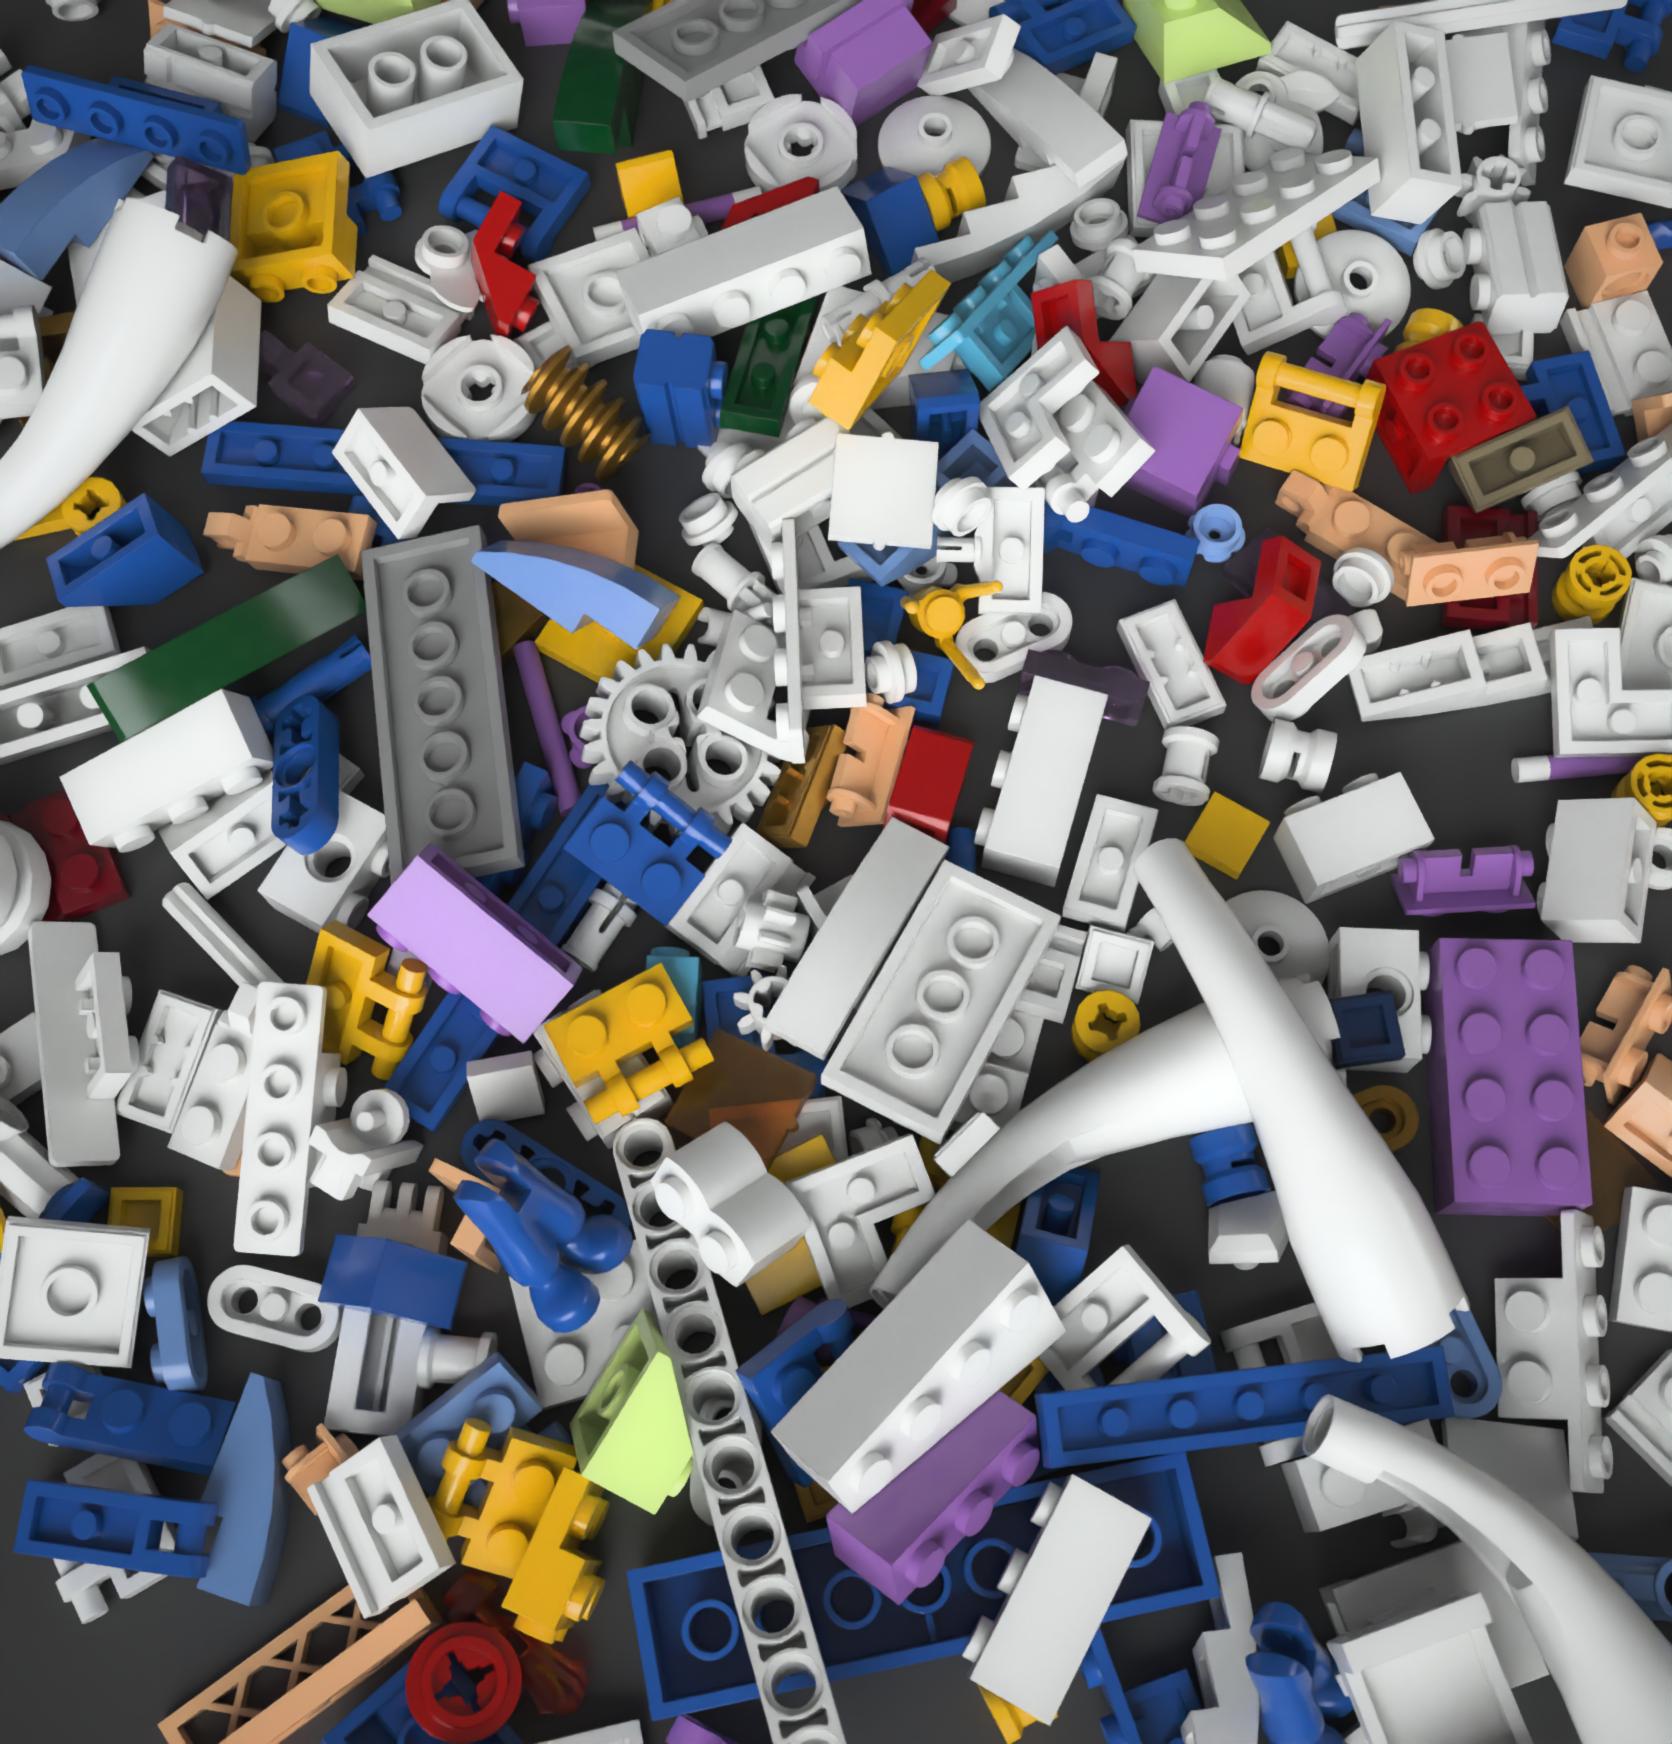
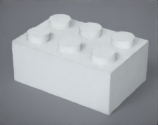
(414, 86)

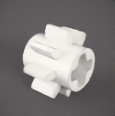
(1490, 182)
(771, 931)
(760, 996)

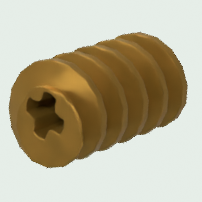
(584, 414)

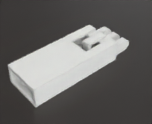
(377, 1355)

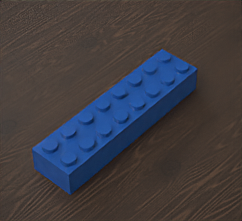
(696, 1645)

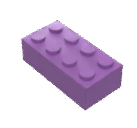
(1506, 1078)

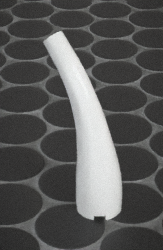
(124, 346)
(1137, 1094)
(1341, 1191)
(1586, 1626)

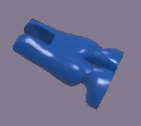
(535, 1228)
(1294, 1679)

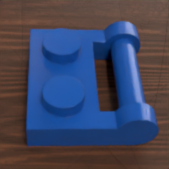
(529, 174)
(788, 1369)

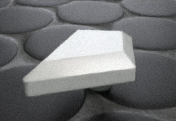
(1247, 1232)

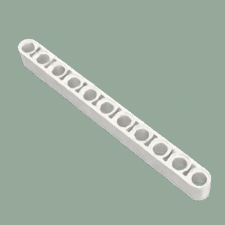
(722, 1443)

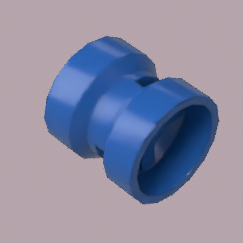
(1229, 1164)

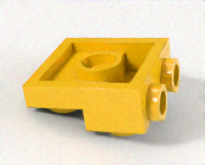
(293, 226)
(875, 351)
(555, 1578)

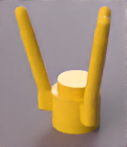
(941, 615)

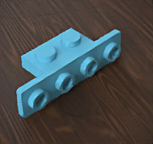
(995, 321)

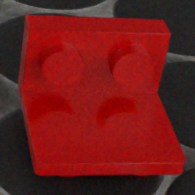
(1445, 401)

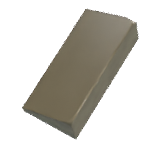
(1520, 460)

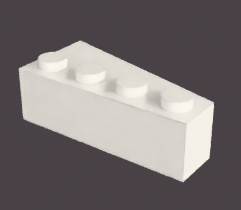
(921, 1367)

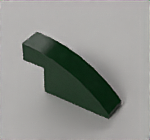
(598, 87)
(227, 648)

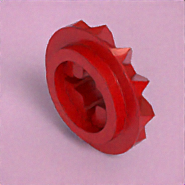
(496, 1695)

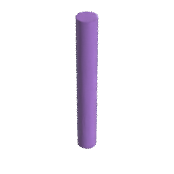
(547, 725)

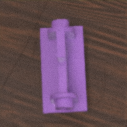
(1180, 164)
(1351, 350)
(1436, 885)

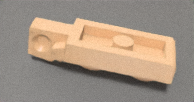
(1343, 520)
(292, 537)

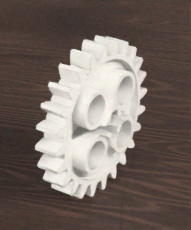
(621, 737)

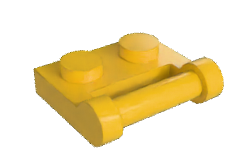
(1304, 439)

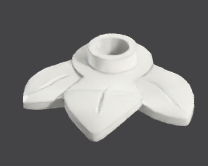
(1297, 91)
(446, 257)

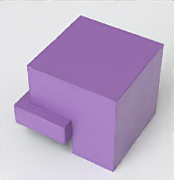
(866, 57)
(1190, 438)

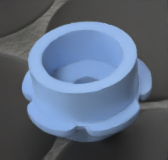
(1225, 522)

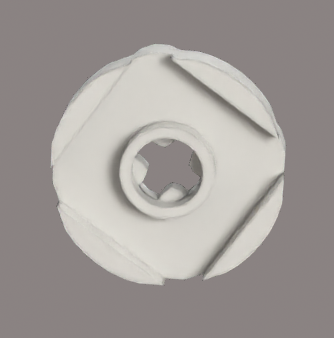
(806, 122)
(482, 362)

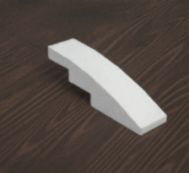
(1052, 120)
(1031, 207)
(1456, 672)
(856, 938)
(1220, 1663)

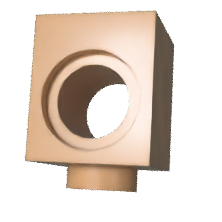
(1613, 260)

